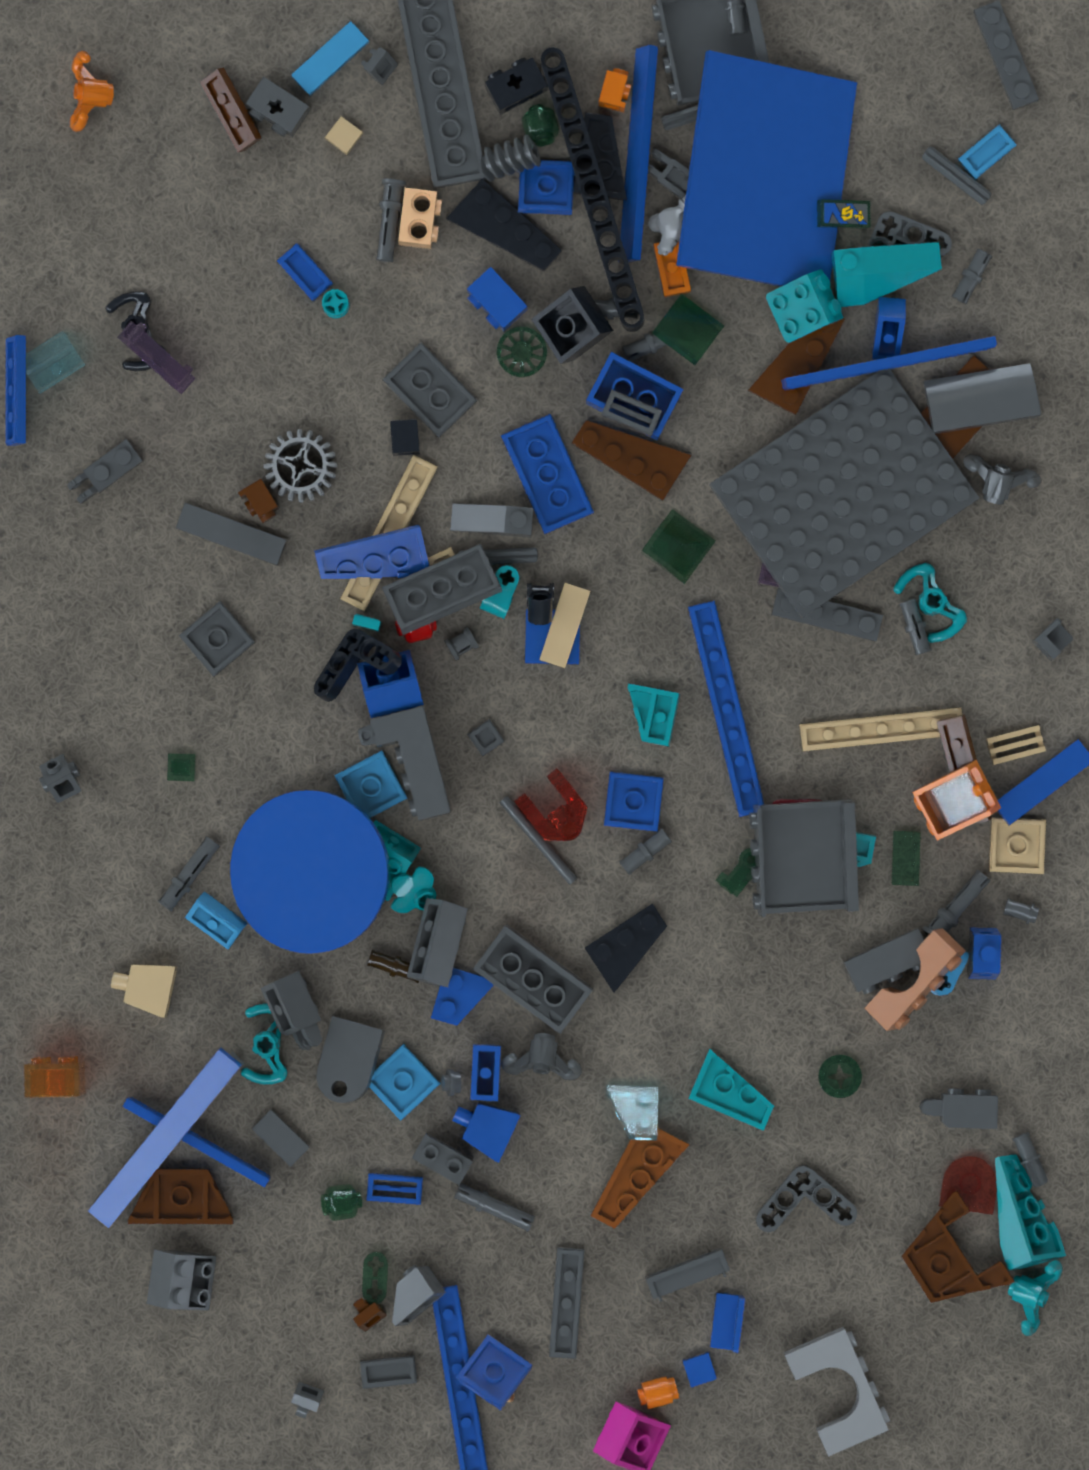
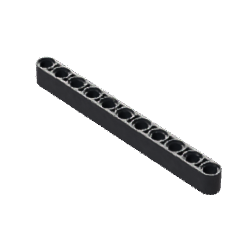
(592, 176)

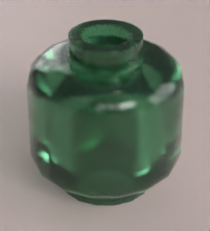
(540, 125)
(341, 1202)

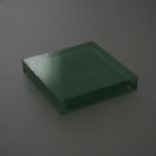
(688, 329)

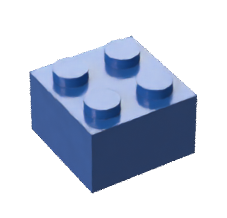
(390, 692)

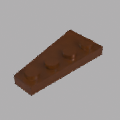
(636, 459)

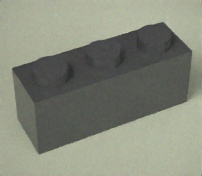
(437, 942)
(885, 962)

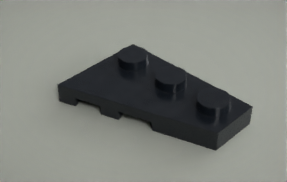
(625, 945)

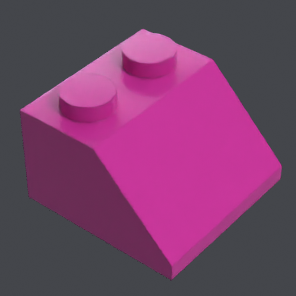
(631, 1438)

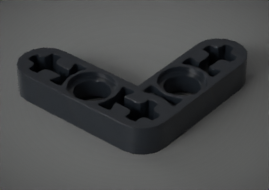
(357, 652)

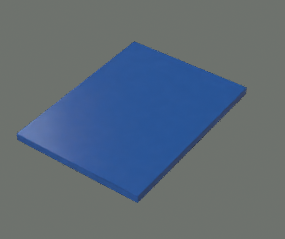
(758, 164)

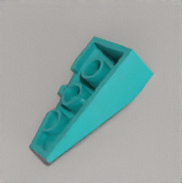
(1023, 1229)

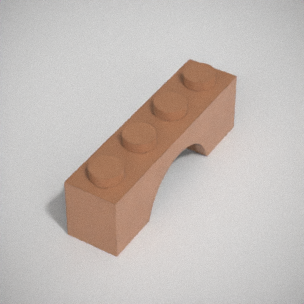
(937, 956)

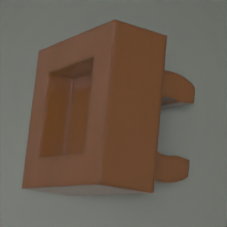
(368, 1314)

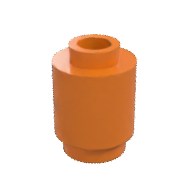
(658, 1392)

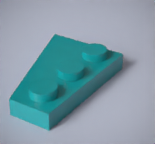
(729, 1093)

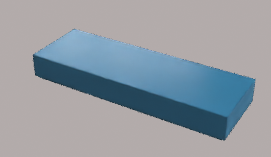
(330, 58)

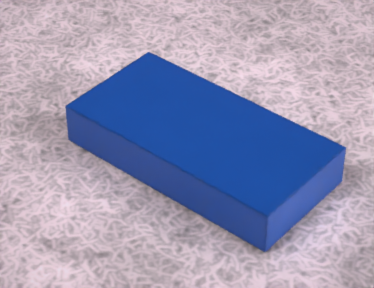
(304, 272)

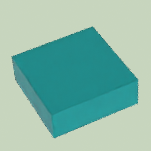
(367, 622)

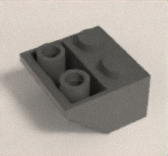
(181, 1280)

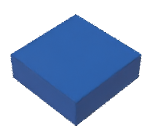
(699, 1369)

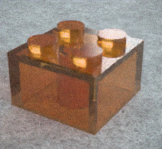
(54, 1079)

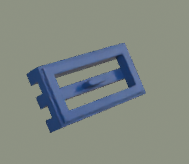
(418, 1190)

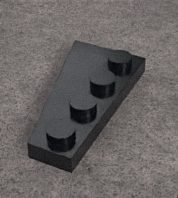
(498, 222)

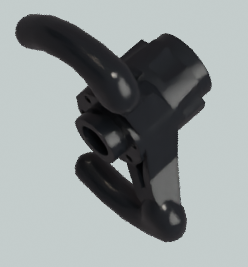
(143, 302)

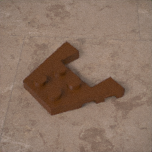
(941, 1264)

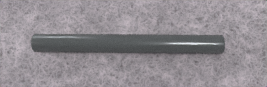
(536, 838)

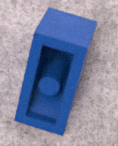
(889, 327)

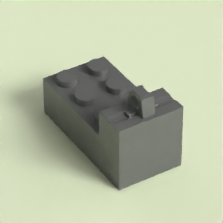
(418, 756)

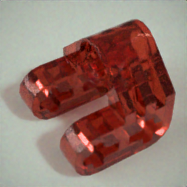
(571, 813)

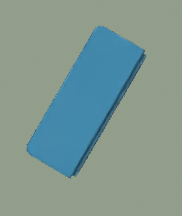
(216, 920)

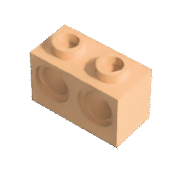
(412, 218)

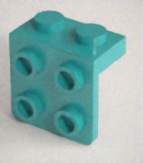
(804, 305)

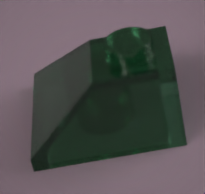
(678, 546)

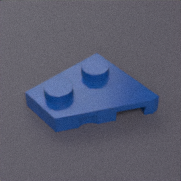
(460, 996)

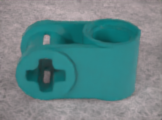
(500, 603)

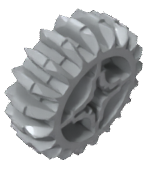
(294, 487)

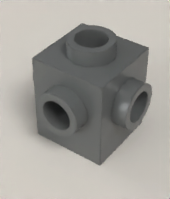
(60, 778)

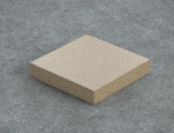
(1017, 846)

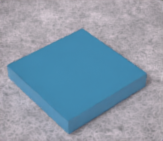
(371, 785)
(402, 1082)

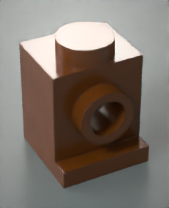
(259, 501)

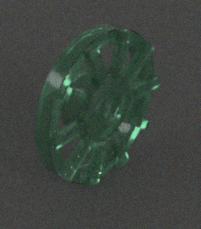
(521, 352)

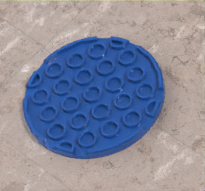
(309, 871)

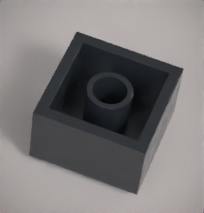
(572, 324)

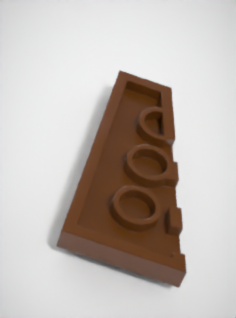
(796, 359)

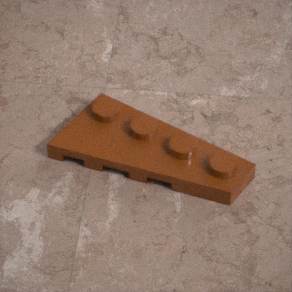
(635, 1175)

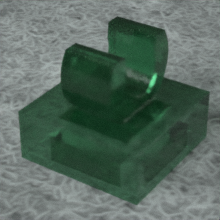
(181, 767)

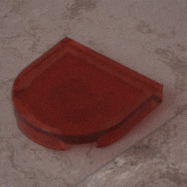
(974, 1182)

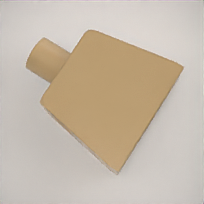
(147, 987)

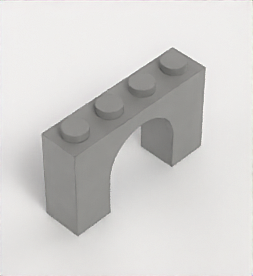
(865, 1417)

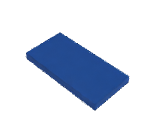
(547, 474)

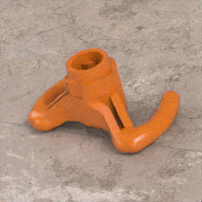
(88, 91)

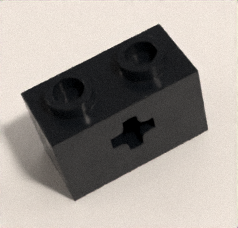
(506, 97)

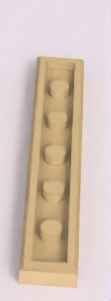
(396, 517)
(873, 729)

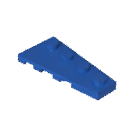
(378, 556)

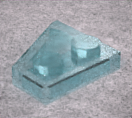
(636, 1109)

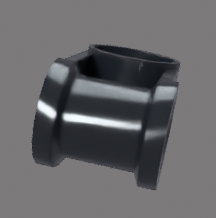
(540, 603)

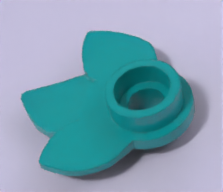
(411, 889)

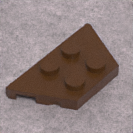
(181, 1198)

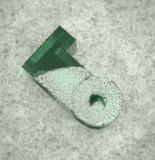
(740, 874)

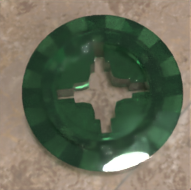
(850, 1084)

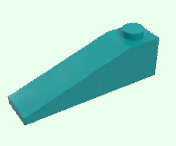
(878, 270)

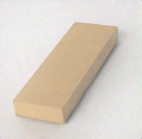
(564, 625)

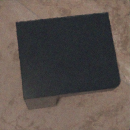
(404, 437)

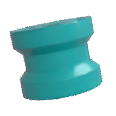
(334, 299)

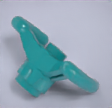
(933, 601)
(266, 1045)
(1033, 1293)

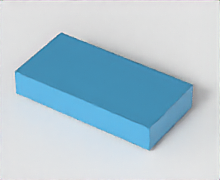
(987, 152)

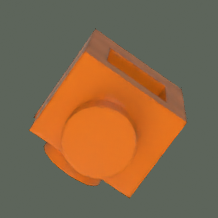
(614, 90)

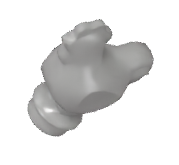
(669, 224)

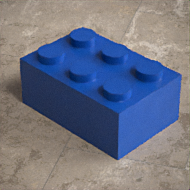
(638, 384)

